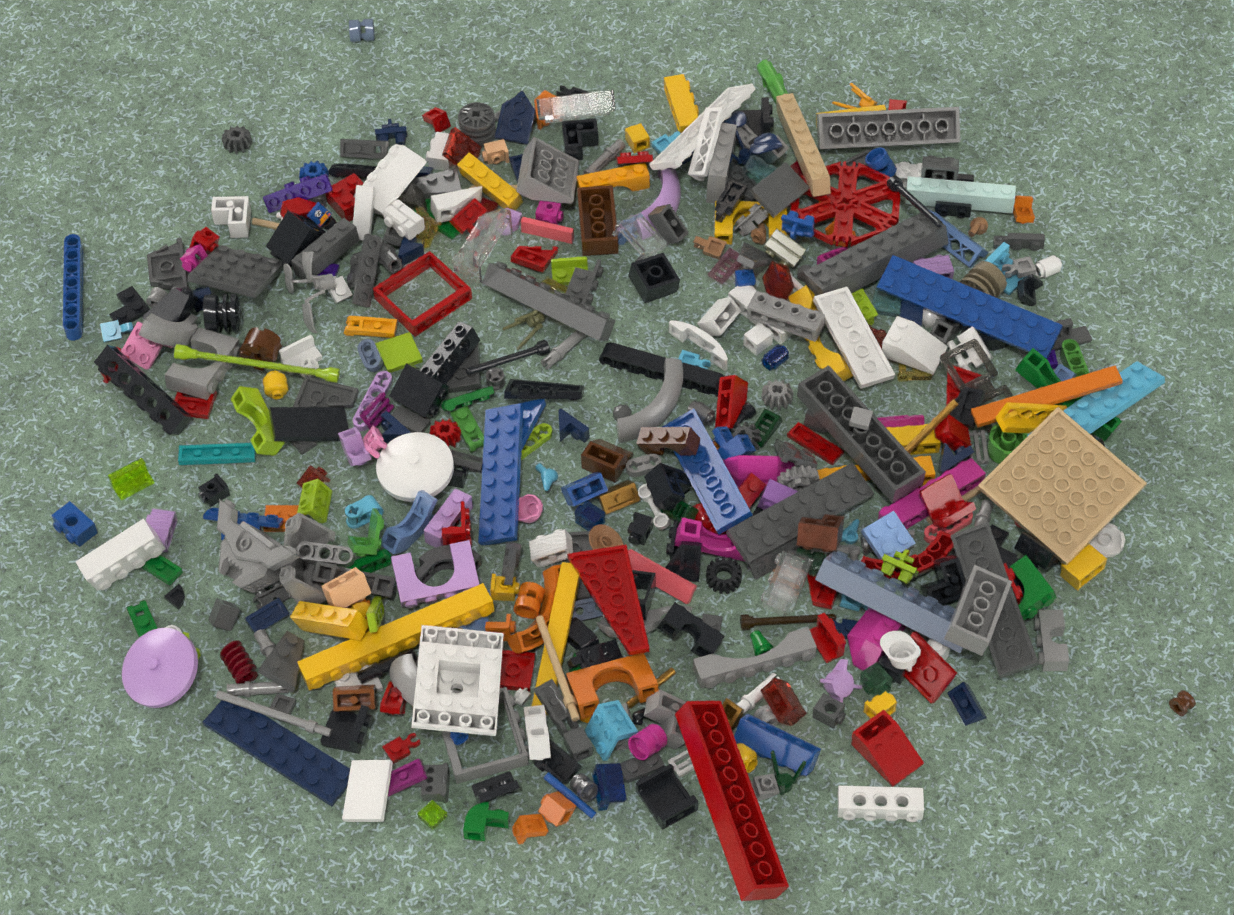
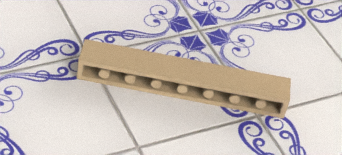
(803, 145)

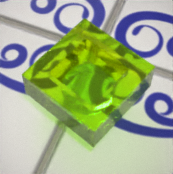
(432, 814)

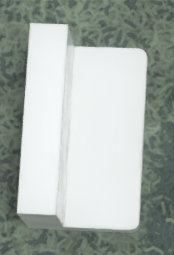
(298, 351)

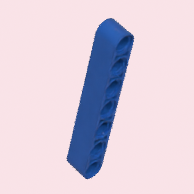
(73, 287)

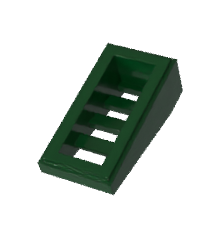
(776, 421)
(690, 512)

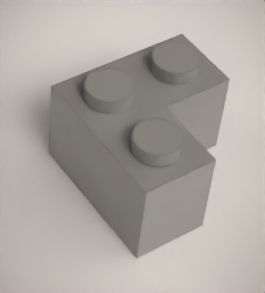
(662, 709)

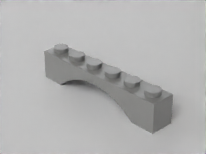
(716, 669)

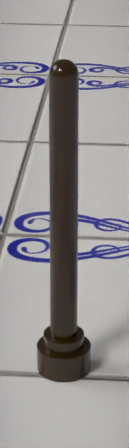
(749, 622)

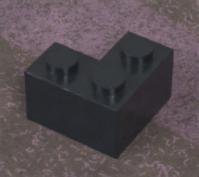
(578, 135)
(667, 485)
(950, 580)

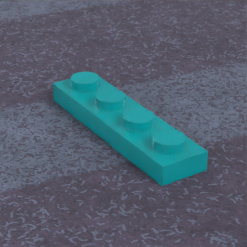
(216, 454)

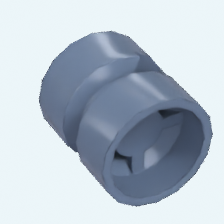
(356, 33)

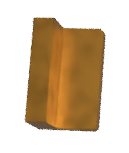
(618, 496)

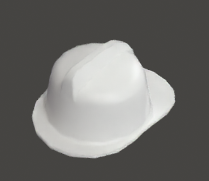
(900, 649)

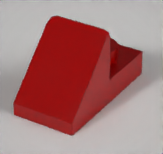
(392, 701)

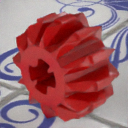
(446, 431)

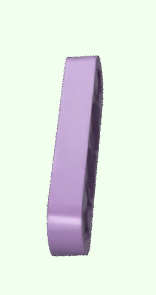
(368, 398)

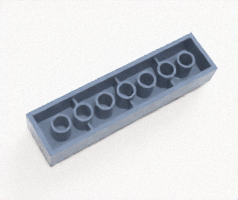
(887, 596)

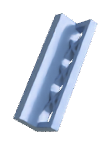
(963, 240)

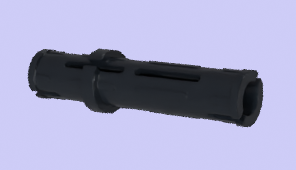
(380, 668)

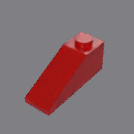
(731, 398)

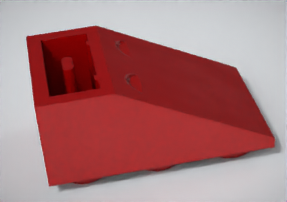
(886, 748)

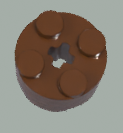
(261, 346)

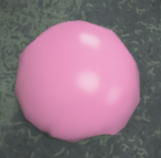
(529, 508)

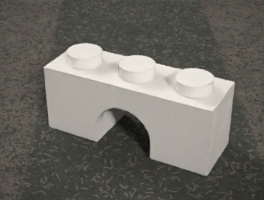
(537, 732)

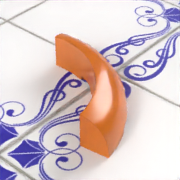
(531, 637)

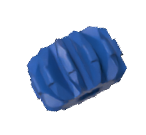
(313, 170)

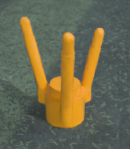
(865, 101)

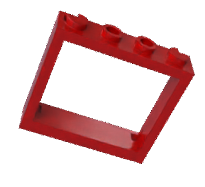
(437, 312)

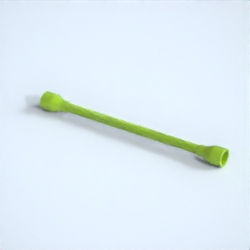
(184, 352)

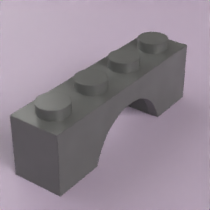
(378, 584)

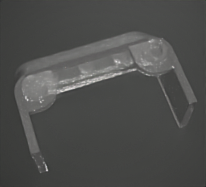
(479, 244)

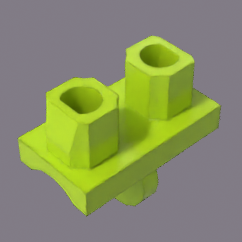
(907, 571)

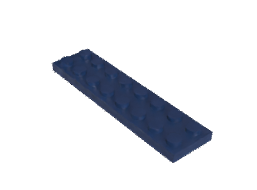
(280, 750)

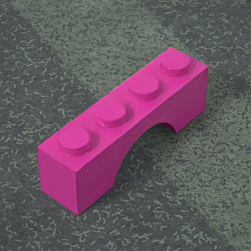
(712, 543)

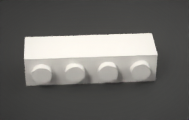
(742, 297)

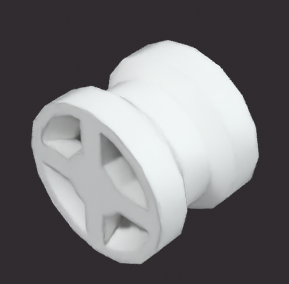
(310, 363)

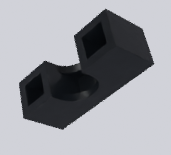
(679, 620)

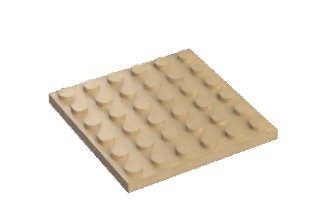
(1062, 485)

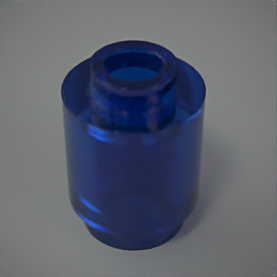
(775, 357)

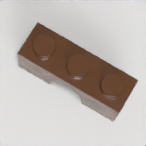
(680, 439)

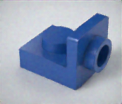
(744, 278)

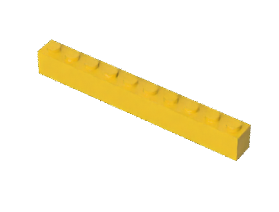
(394, 637)

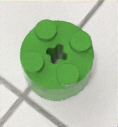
(1003, 443)

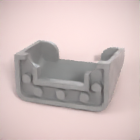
(297, 574)

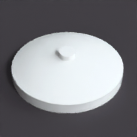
(414, 464)

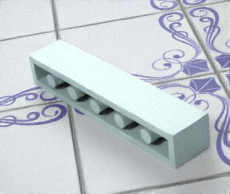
(980, 195)

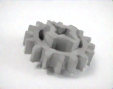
(798, 477)

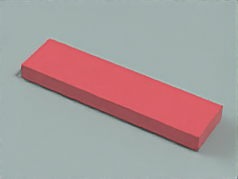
(665, 579)

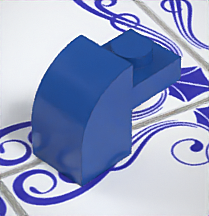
(732, 446)

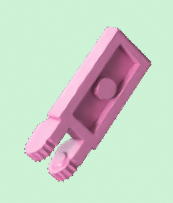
(374, 442)

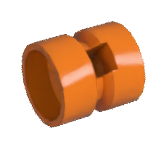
(529, 600)

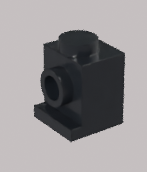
(213, 491)
(640, 528)

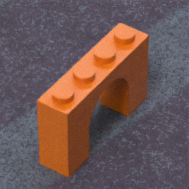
(630, 670)

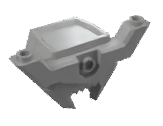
(248, 553)

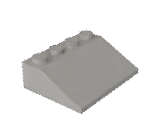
(547, 173)

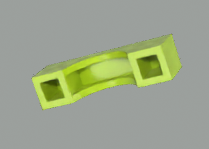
(251, 405)

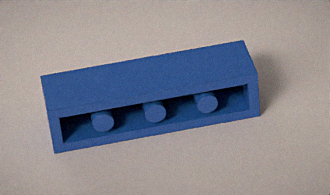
(789, 749)

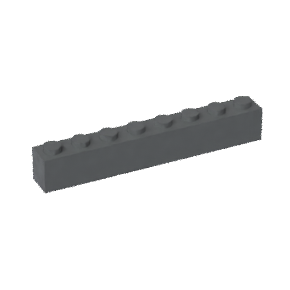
(549, 301)

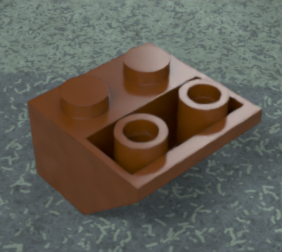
(605, 459)

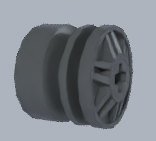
(477, 122)

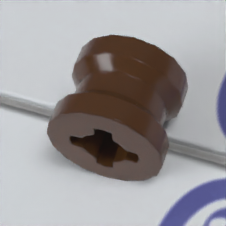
(1182, 703)

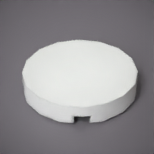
(1112, 543)

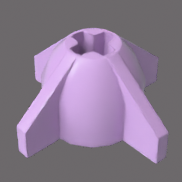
(839, 682)

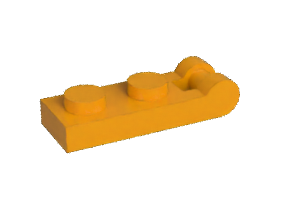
(370, 326)

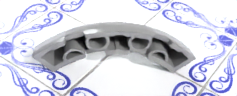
(659, 409)
(403, 676)

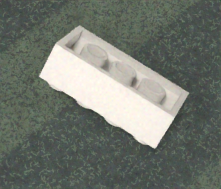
(393, 176)

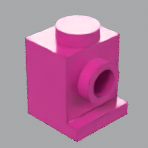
(189, 260)

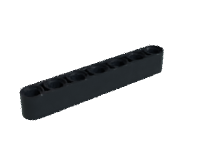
(652, 366)

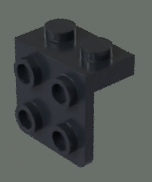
(760, 120)
(348, 729)

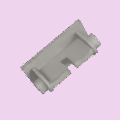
(745, 223)

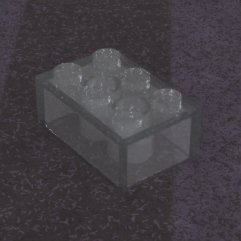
(786, 582)

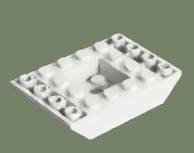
(462, 661)

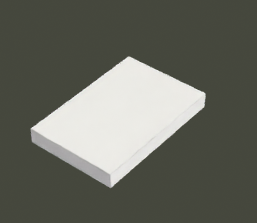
(367, 791)

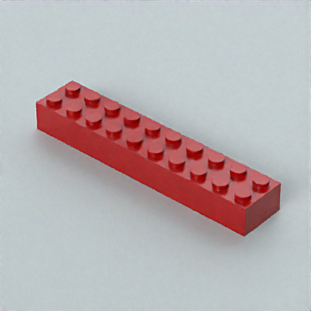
(731, 801)

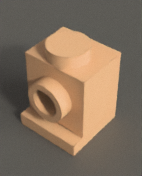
(495, 152)

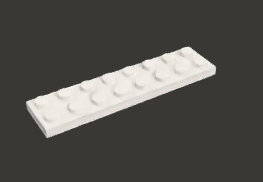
(686, 142)

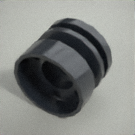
(222, 312)

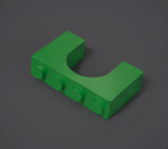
(1036, 589)

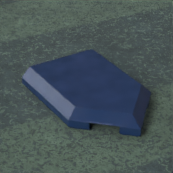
(516, 120)

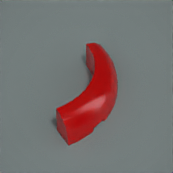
(923, 562)

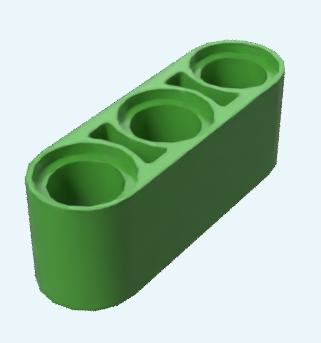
(1072, 357)

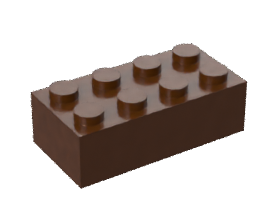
(597, 220)

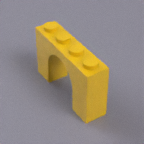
(725, 229)

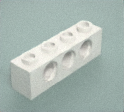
(889, 796)

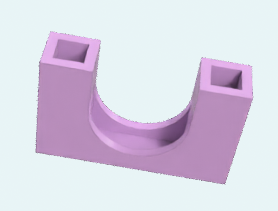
(413, 591)

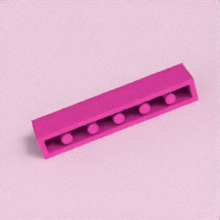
(912, 508)

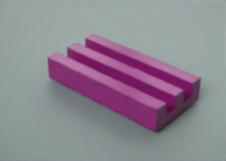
(385, 403)

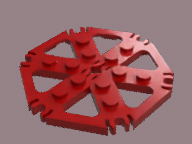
(857, 205)

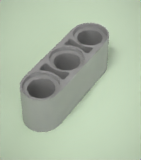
(318, 548)

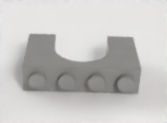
(720, 162)
(203, 381)

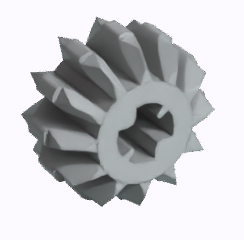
(777, 394)

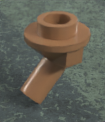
(978, 226)
(759, 234)

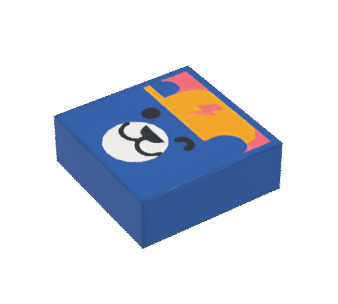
(319, 214)

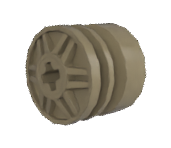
(986, 278)

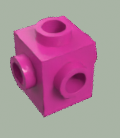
(549, 212)

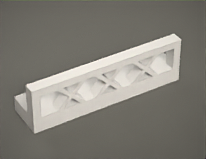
(706, 143)

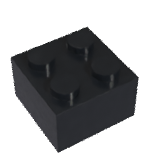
(654, 277)

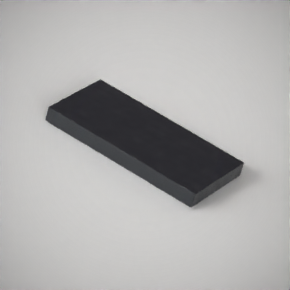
(307, 423)

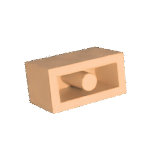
(346, 589)

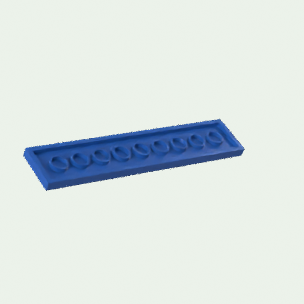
(969, 306)

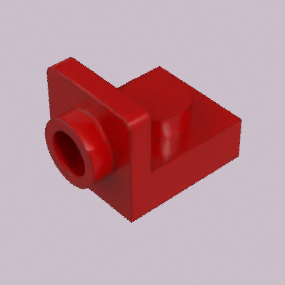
(437, 118)

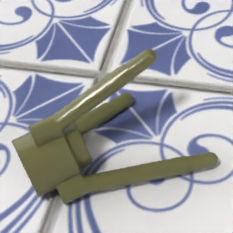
(532, 319)

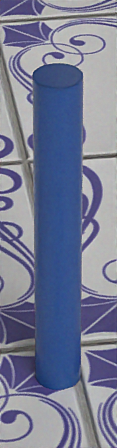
(569, 795)

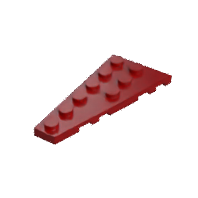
(612, 585)

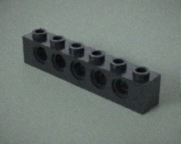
(178, 416)

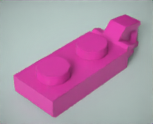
(902, 420)

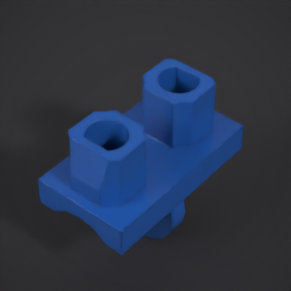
(798, 227)

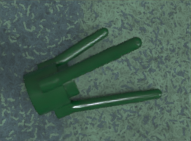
(784, 780)

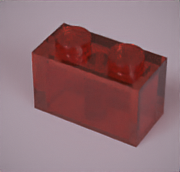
(778, 280)
(783, 701)

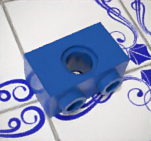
(584, 489)
(74, 524)

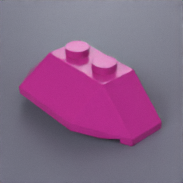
(761, 466)
(866, 636)

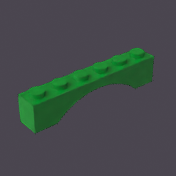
(1039, 373)

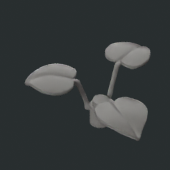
(320, 282)

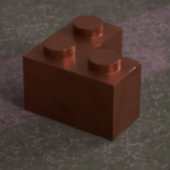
(819, 533)

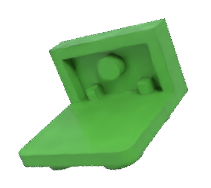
(362, 545)

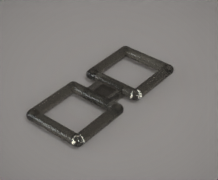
(981, 382)

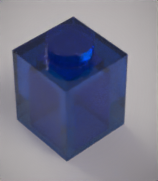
(589, 516)

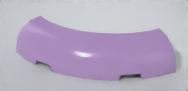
(669, 193)

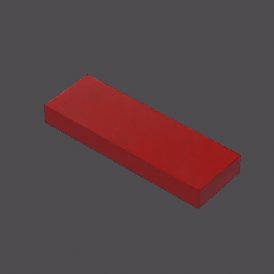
(815, 443)

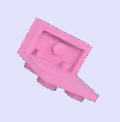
(140, 349)

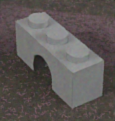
(1051, 655)

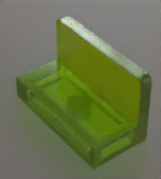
(130, 479)

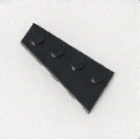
(542, 390)

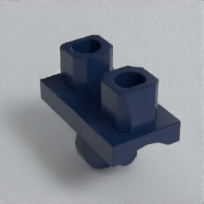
(392, 131)

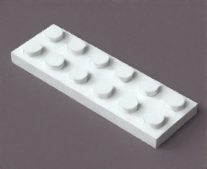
(854, 337)

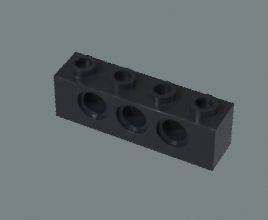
(451, 352)

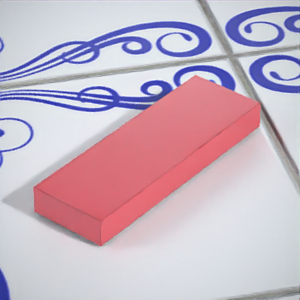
(547, 230)

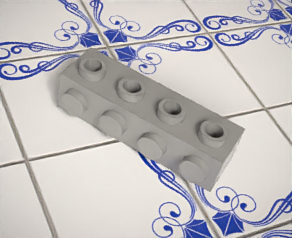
(786, 316)

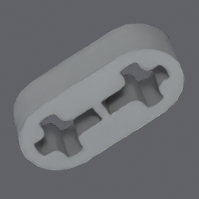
(642, 464)

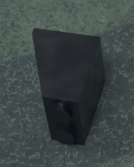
(293, 237)

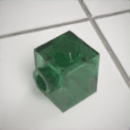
(875, 680)

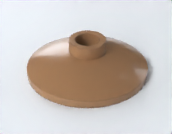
(604, 536)

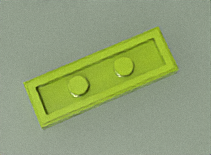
(375, 614)

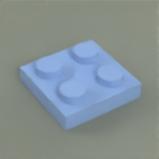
(888, 536)

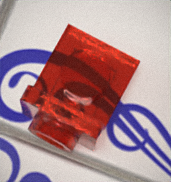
(313, 473)

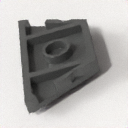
(166, 267)
(789, 452)

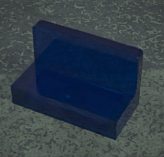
(610, 784)

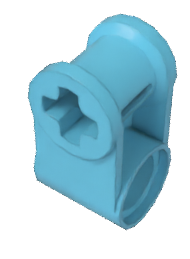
(362, 511)

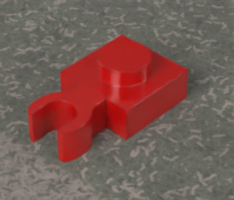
(399, 749)

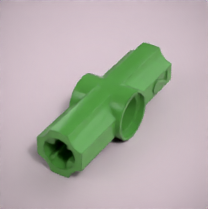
(771, 79)

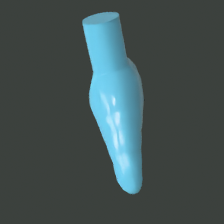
(548, 476)
(850, 533)

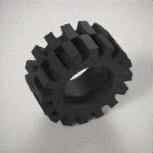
(723, 565)

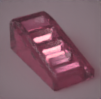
(730, 253)

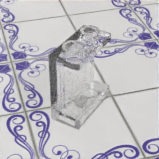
(641, 236)

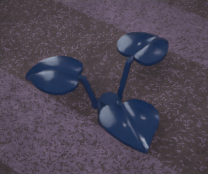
(762, 144)

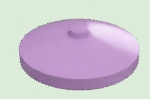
(159, 667)

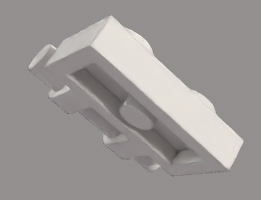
(973, 357)

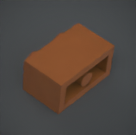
(352, 697)

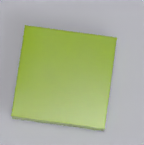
(398, 352)

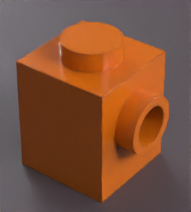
(556, 808)

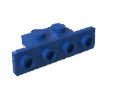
(251, 518)

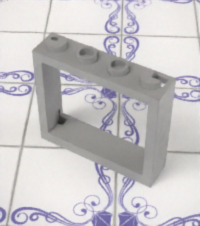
(501, 765)

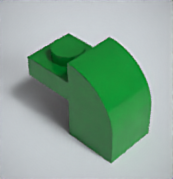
(481, 817)

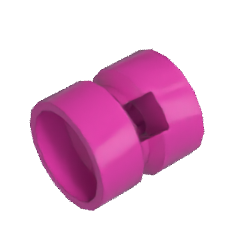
(647, 741)

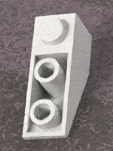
(448, 204)

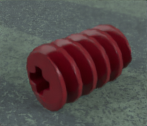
(238, 662)

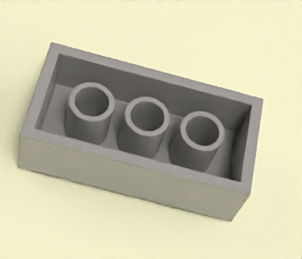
(978, 610)

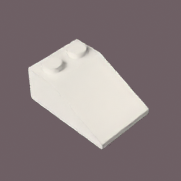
(913, 346)

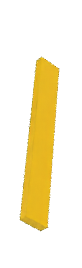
(559, 623)

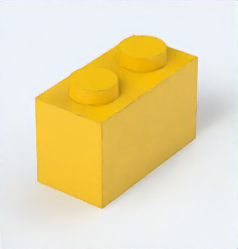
(1083, 567)

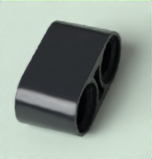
(580, 635)

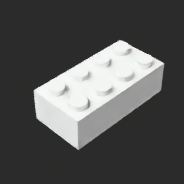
(120, 555)

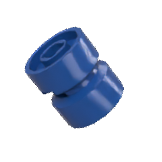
(880, 161)

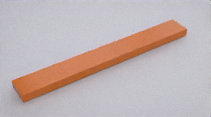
(1052, 393)

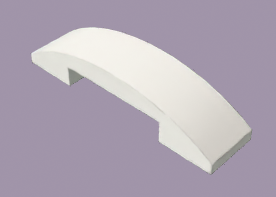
(684, 330)

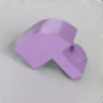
(354, 447)

